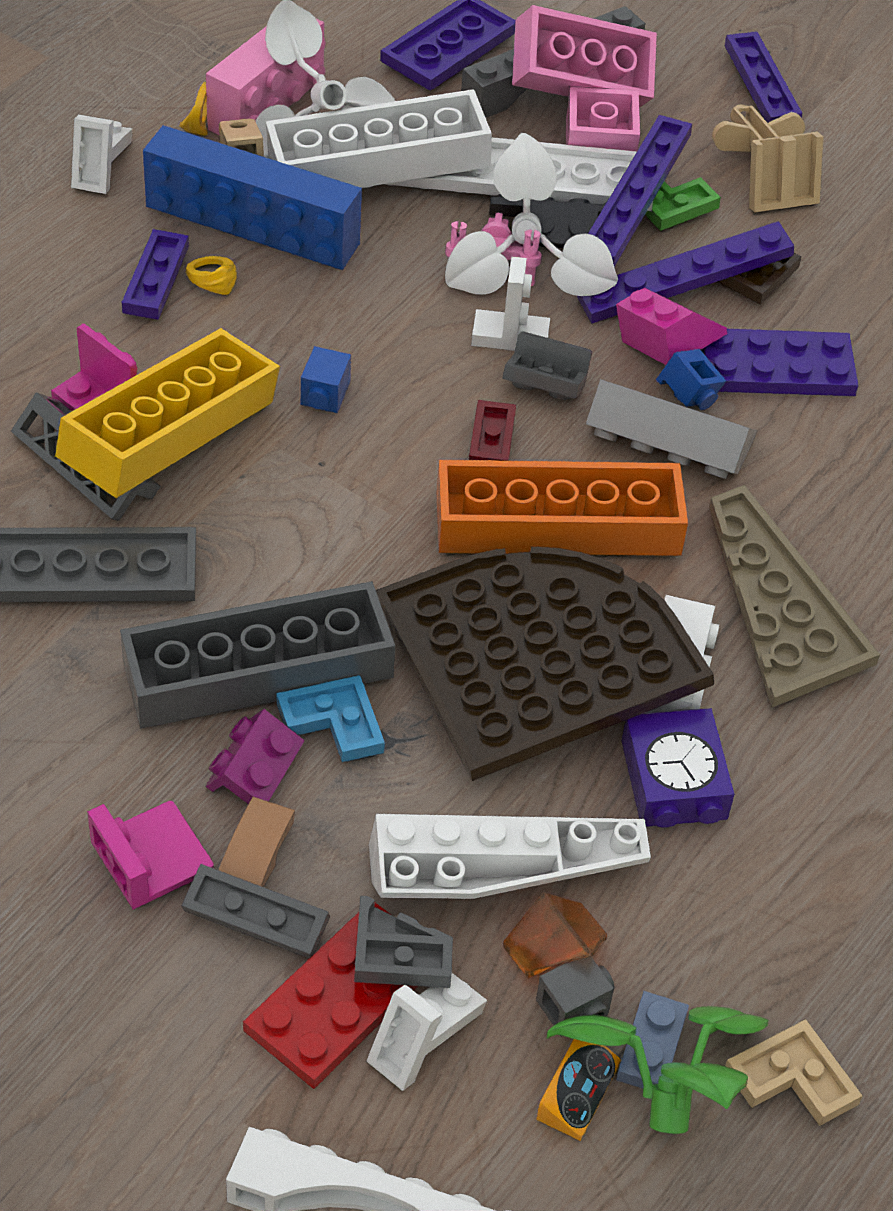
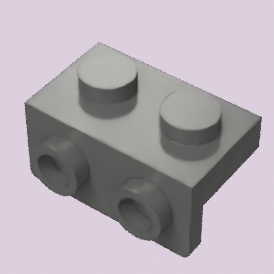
(548, 366)

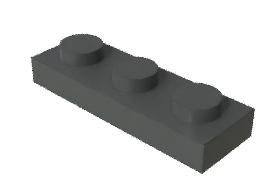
(256, 911)

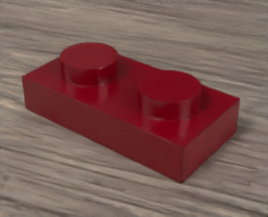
(492, 431)

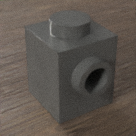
(575, 990)

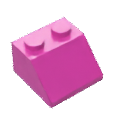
(663, 326)

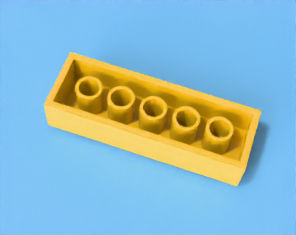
(166, 412)

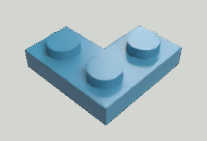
(337, 706)

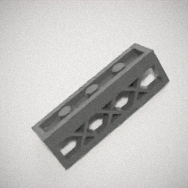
(51, 412)

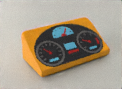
(578, 1088)

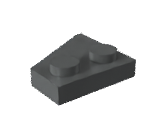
(400, 950)

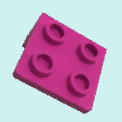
(101, 370)
(148, 851)

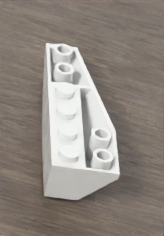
(495, 853)

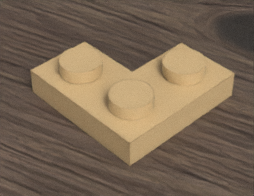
(797, 1061)

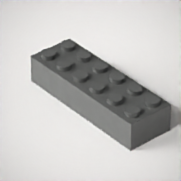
(254, 651)

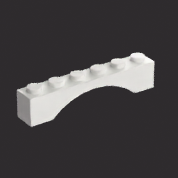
(289, 1176)

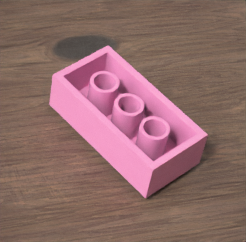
(579, 51)
(253, 81)

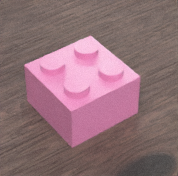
(603, 118)

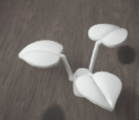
(296, 35)
(527, 173)

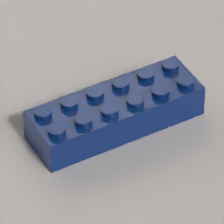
(252, 197)

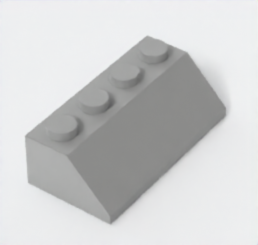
(669, 427)

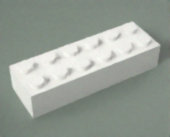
(387, 140)

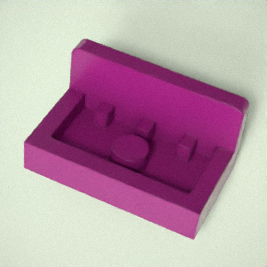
(256, 757)

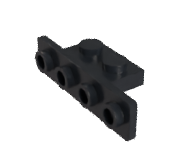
(557, 219)

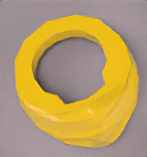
(196, 119)
(218, 281)

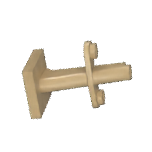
(783, 159)

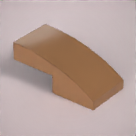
(256, 841)

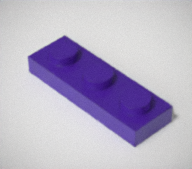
(155, 274)

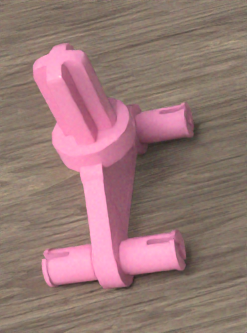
(500, 231)

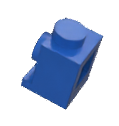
(692, 378)

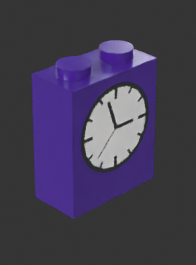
(677, 768)

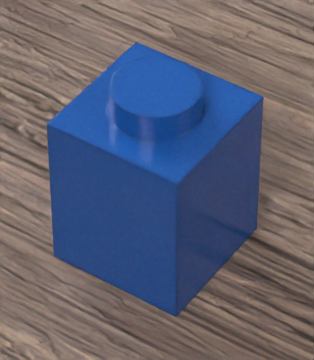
(325, 379)

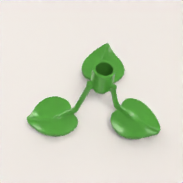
(674, 1089)

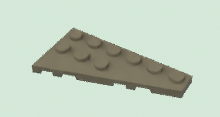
(790, 615)

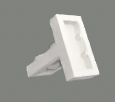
(94, 148)
(502, 328)
(420, 1024)

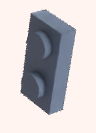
(659, 1027)

